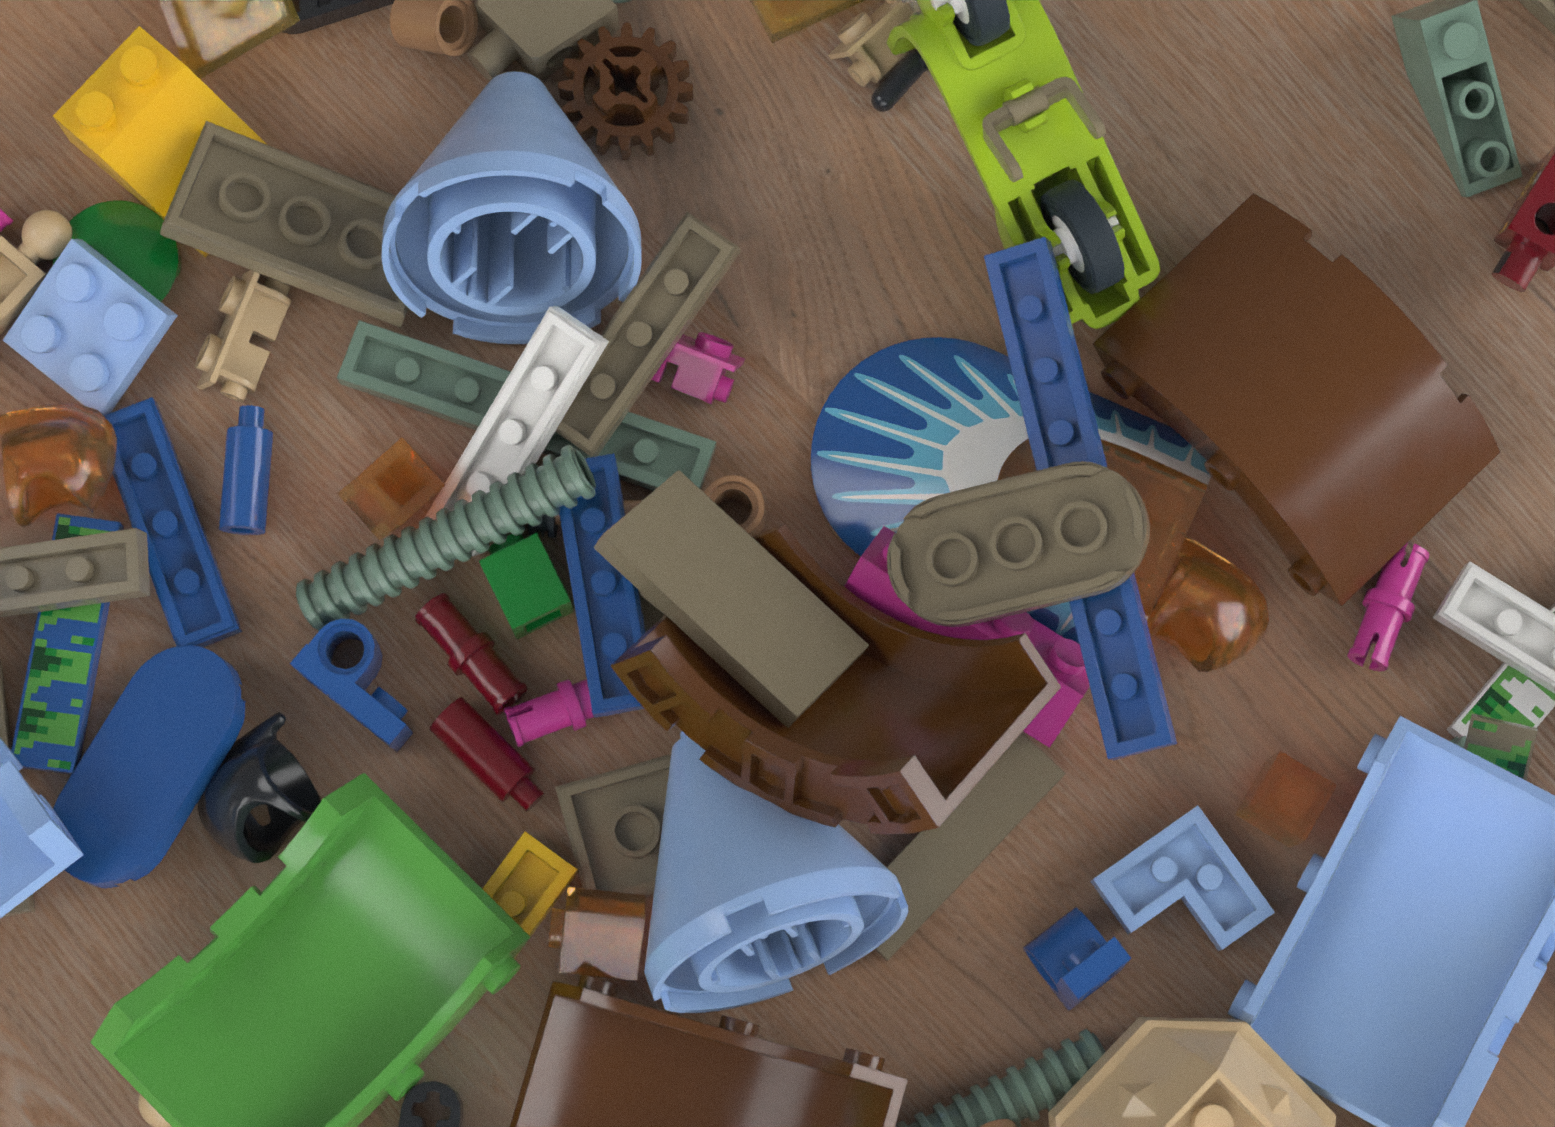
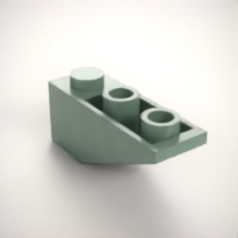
(1459, 91)

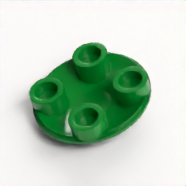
(132, 242)

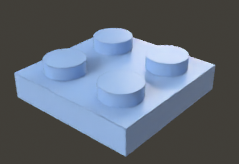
(89, 327)

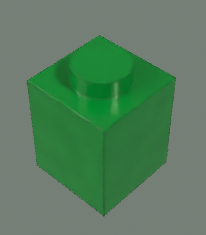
(525, 584)

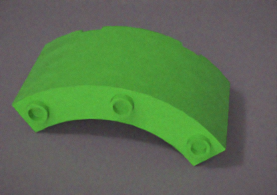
(320, 982)

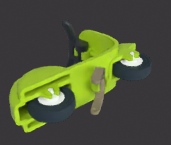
(1031, 143)

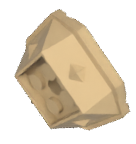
(1190, 1077)

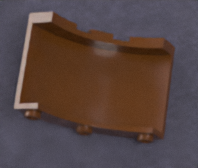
(1300, 395)
(883, 744)
(642, 1067)

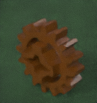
(628, 64)

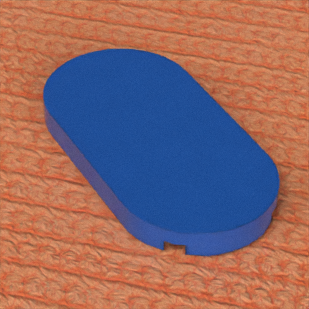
(150, 764)

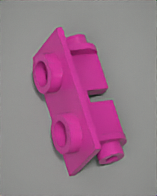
(702, 367)

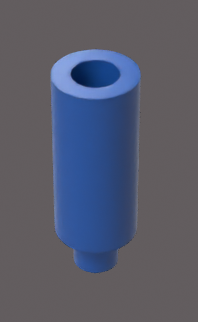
(246, 474)

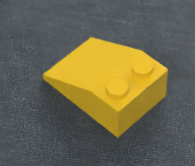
(144, 119)

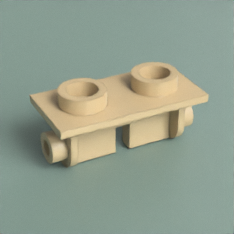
(866, 39)
(229, 355)

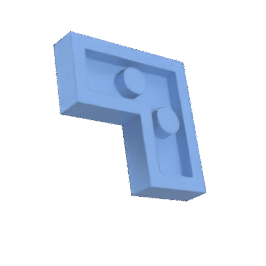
(1189, 864)

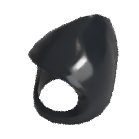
(251, 775)

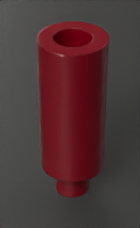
(486, 754)

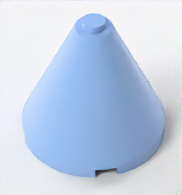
(511, 221)
(754, 894)

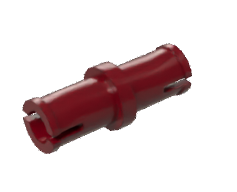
(470, 653)

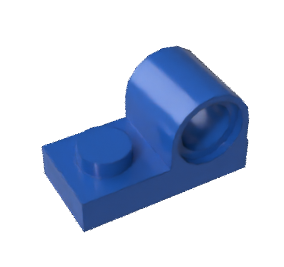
(347, 687)
(1075, 958)

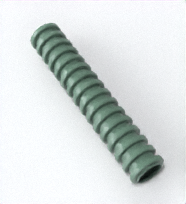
(446, 538)
(1021, 1091)

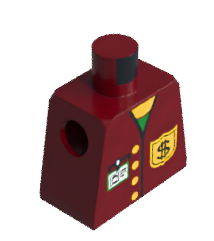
(1524, 243)

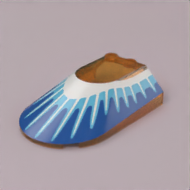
(950, 419)

